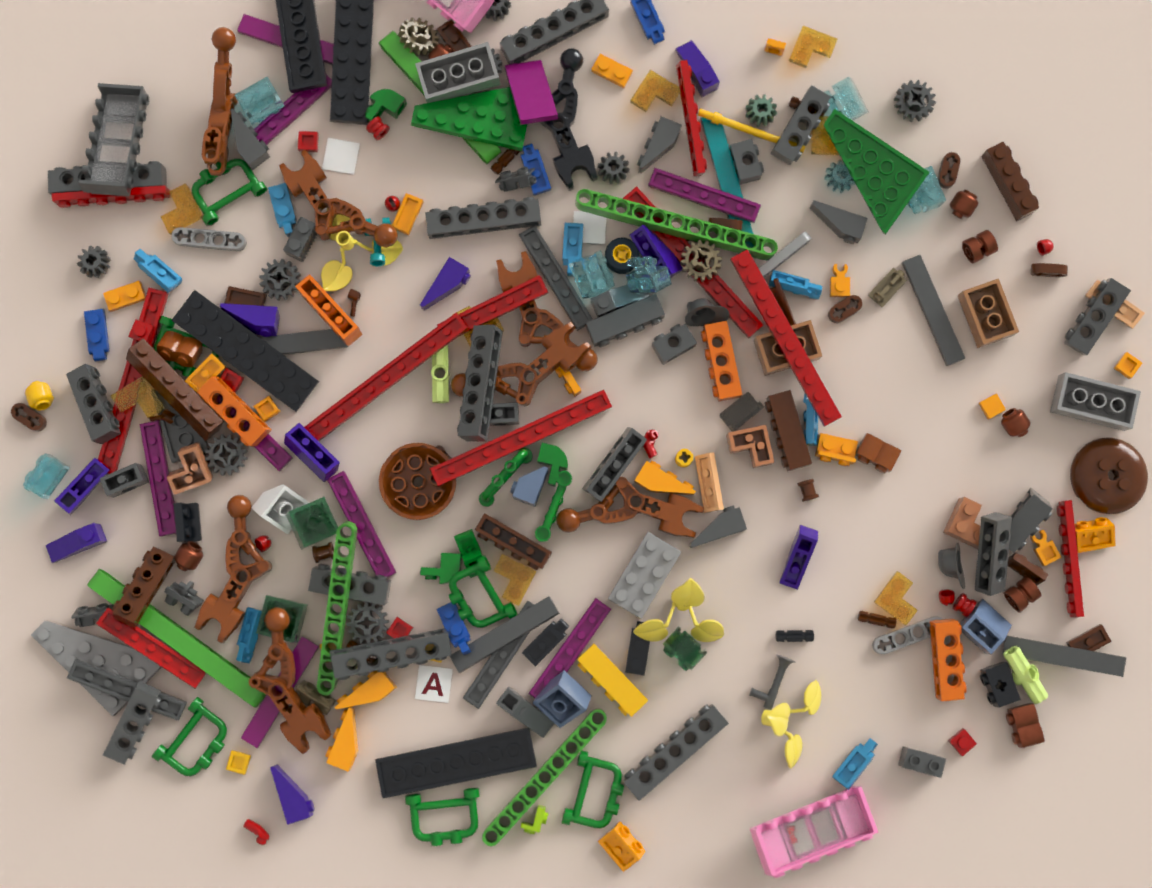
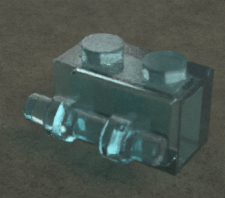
(259, 97)
(849, 98)
(928, 194)
(592, 275)
(647, 276)
(45, 476)

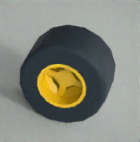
(618, 253)

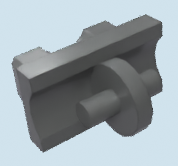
(185, 594)

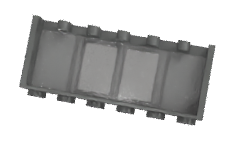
(115, 140)

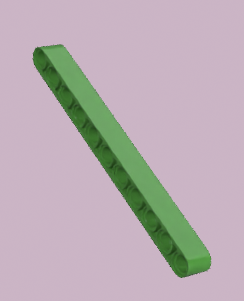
(666, 227)
(182, 642)

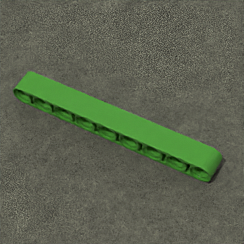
(406, 63)
(341, 599)
(536, 782)

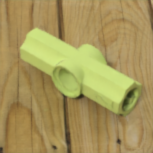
(440, 386)
(1025, 674)

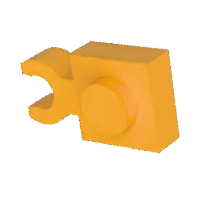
(840, 284)
(1046, 550)

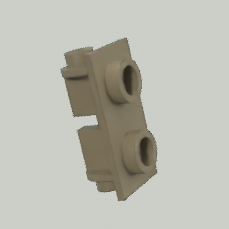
(888, 287)
(309, 692)

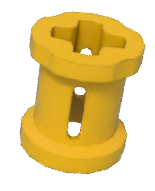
(680, 462)

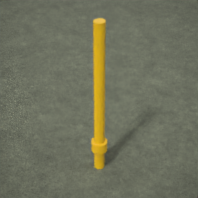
(717, 118)

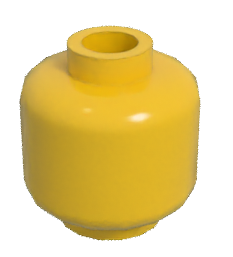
(39, 395)

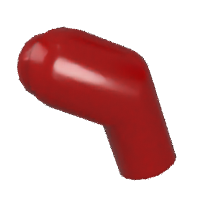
(651, 436)
(257, 829)

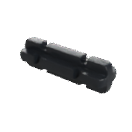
(794, 635)

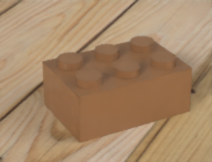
(988, 313)
(771, 356)

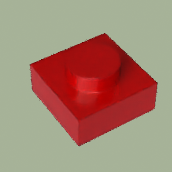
(308, 140)
(141, 330)
(232, 379)
(399, 628)
(962, 742)

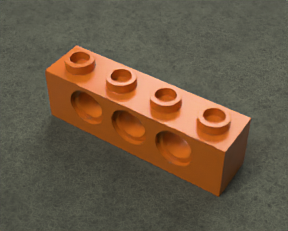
(328, 310)
(721, 331)
(258, 428)
(939, 630)

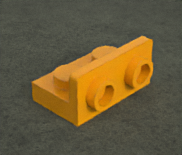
(836, 449)
(1094, 534)
(622, 846)

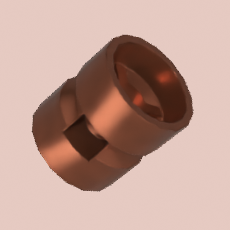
(982, 245)
(1022, 594)

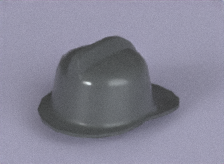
(703, 312)
(950, 564)

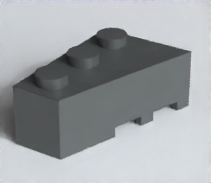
(1027, 518)

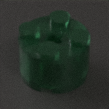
(684, 648)

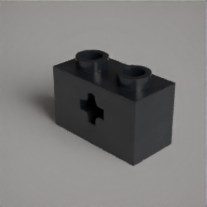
(1007, 691)

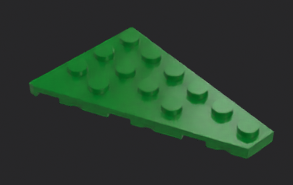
(478, 117)
(879, 171)

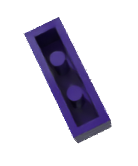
(311, 452)

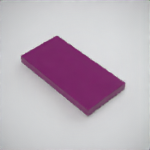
(531, 92)

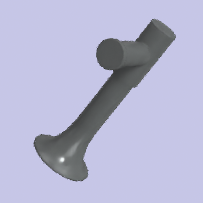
(770, 698)

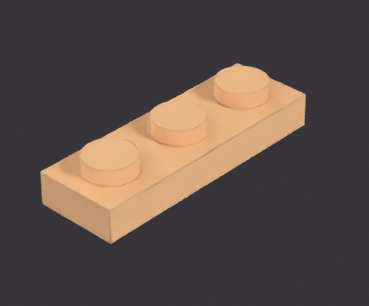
(1126, 313)
(709, 482)

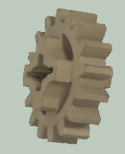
(418, 36)
(697, 253)

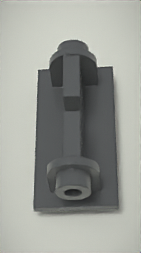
(522, 176)
(85, 616)

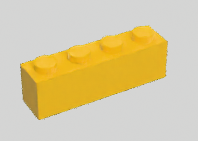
(612, 679)

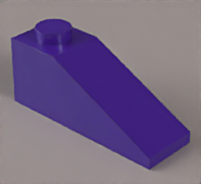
(702, 72)
(652, 246)
(448, 281)
(258, 319)
(81, 486)
(76, 542)
(799, 556)
(292, 798)

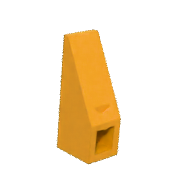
(658, 481)
(373, 690)
(345, 746)

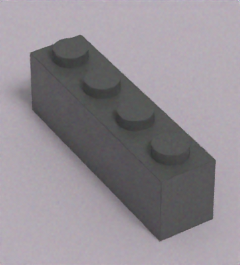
(625, 320)

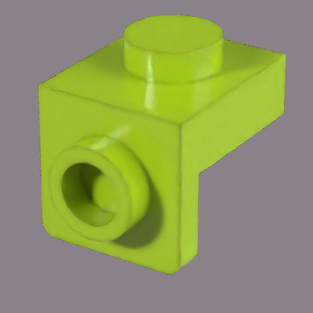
(540, 818)

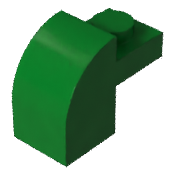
(387, 101)
(554, 457)
(468, 548)
(449, 566)

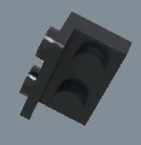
(187, 522)

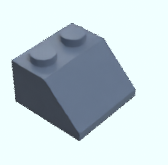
(529, 486)
(562, 699)

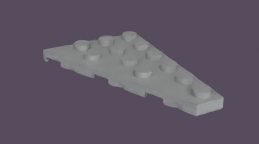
(69, 644)

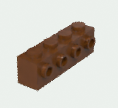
(1010, 181)
(788, 430)
(513, 541)
(143, 587)

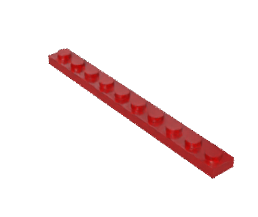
(716, 287)
(151, 313)
(785, 338)
(387, 377)
(520, 438)

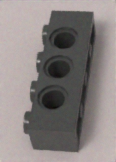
(814, 98)
(1117, 294)
(86, 397)
(614, 464)
(993, 553)
(380, 594)
(120, 750)

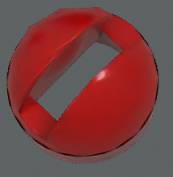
(388, 205)
(1045, 246)
(263, 543)
(946, 597)

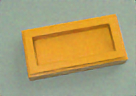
(407, 214)

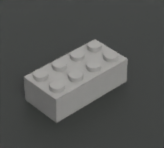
(458, 73)
(1095, 401)
(644, 575)

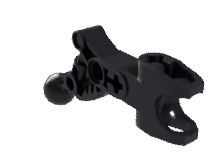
(571, 156)

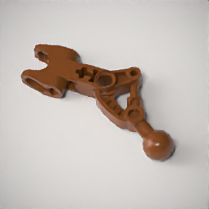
(220, 118)
(307, 182)
(526, 337)
(556, 355)
(669, 512)
(225, 607)
(297, 716)

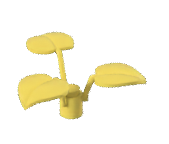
(336, 274)
(683, 598)
(778, 720)

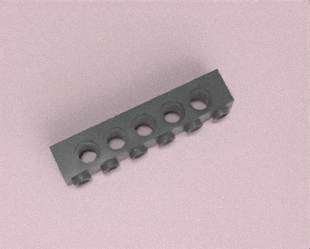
(551, 37)
(59, 176)
(474, 225)
(490, 338)
(380, 649)
(642, 788)

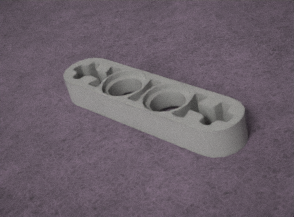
(209, 239)
(784, 254)
(907, 632)

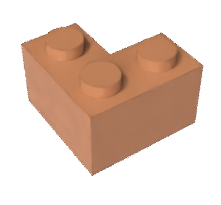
(756, 441)
(194, 470)
(961, 522)

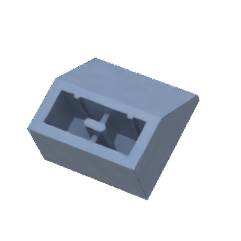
(985, 627)

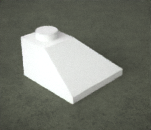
(276, 503)

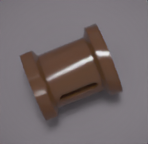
(808, 490)
(323, 552)

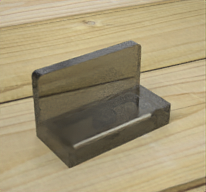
(741, 411)

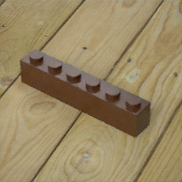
(174, 389)

